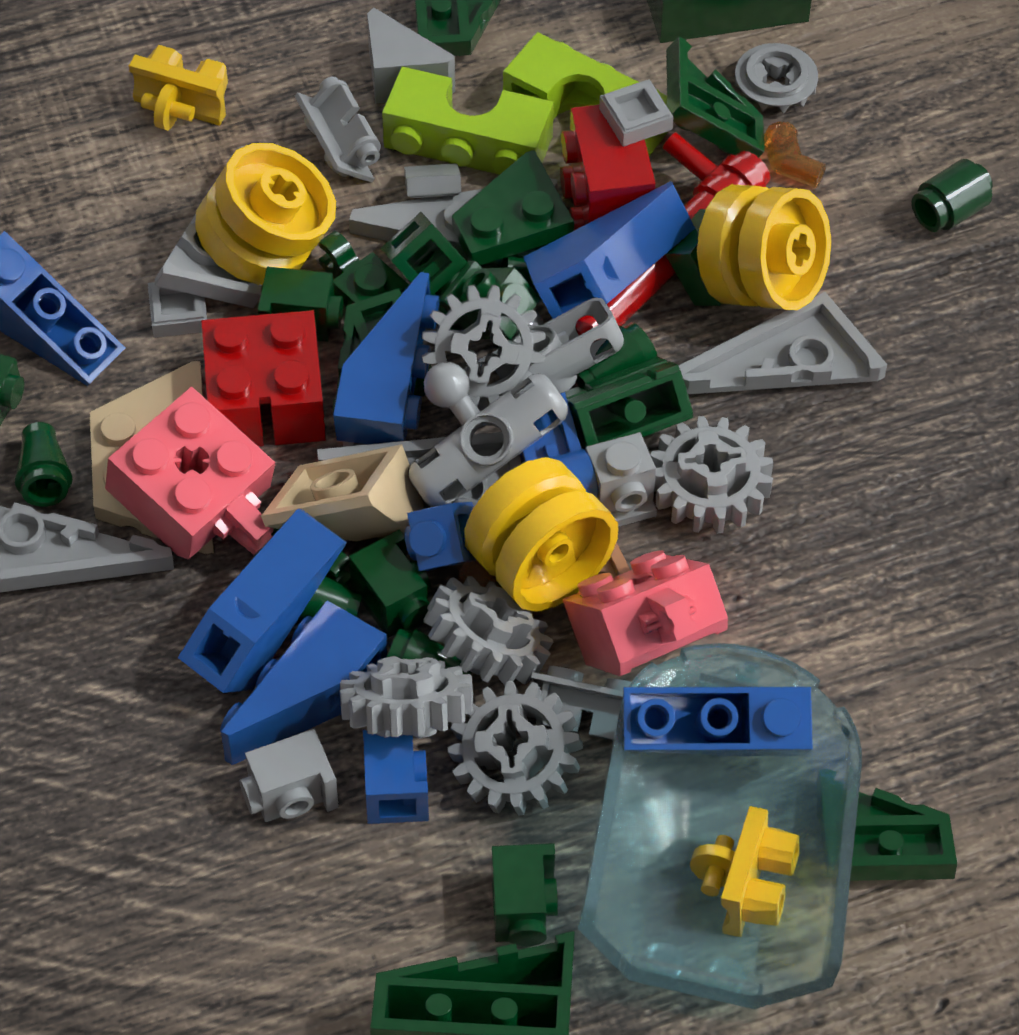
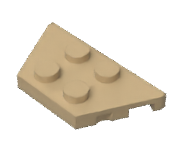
(122, 419)

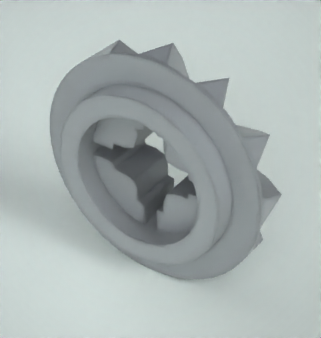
(777, 61)

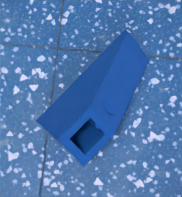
(609, 251)
(49, 319)
(380, 376)
(262, 605)
(304, 682)
(718, 720)

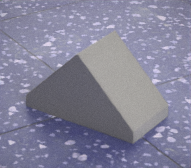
(398, 46)

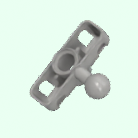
(563, 347)
(448, 387)

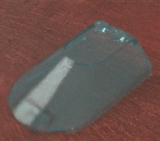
(658, 807)

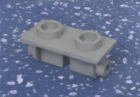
(346, 145)
(580, 696)

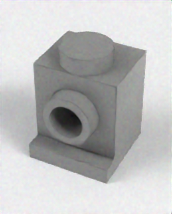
(625, 478)
(289, 778)

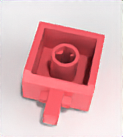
(193, 478)
(645, 611)

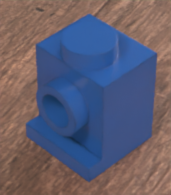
(438, 536)
(395, 780)

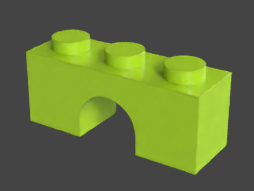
(565, 76)
(423, 123)

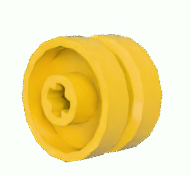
(264, 212)
(764, 246)
(540, 533)

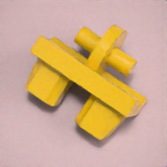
(176, 92)
(739, 871)

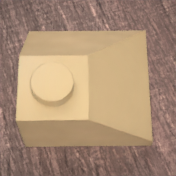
(351, 494)

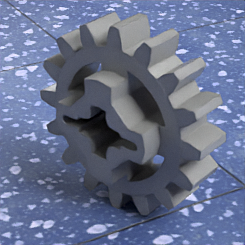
(508, 351)
(711, 474)
(487, 631)
(406, 697)
(539, 748)

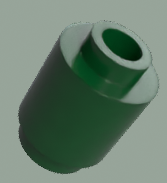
(952, 195)

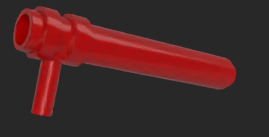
(735, 169)

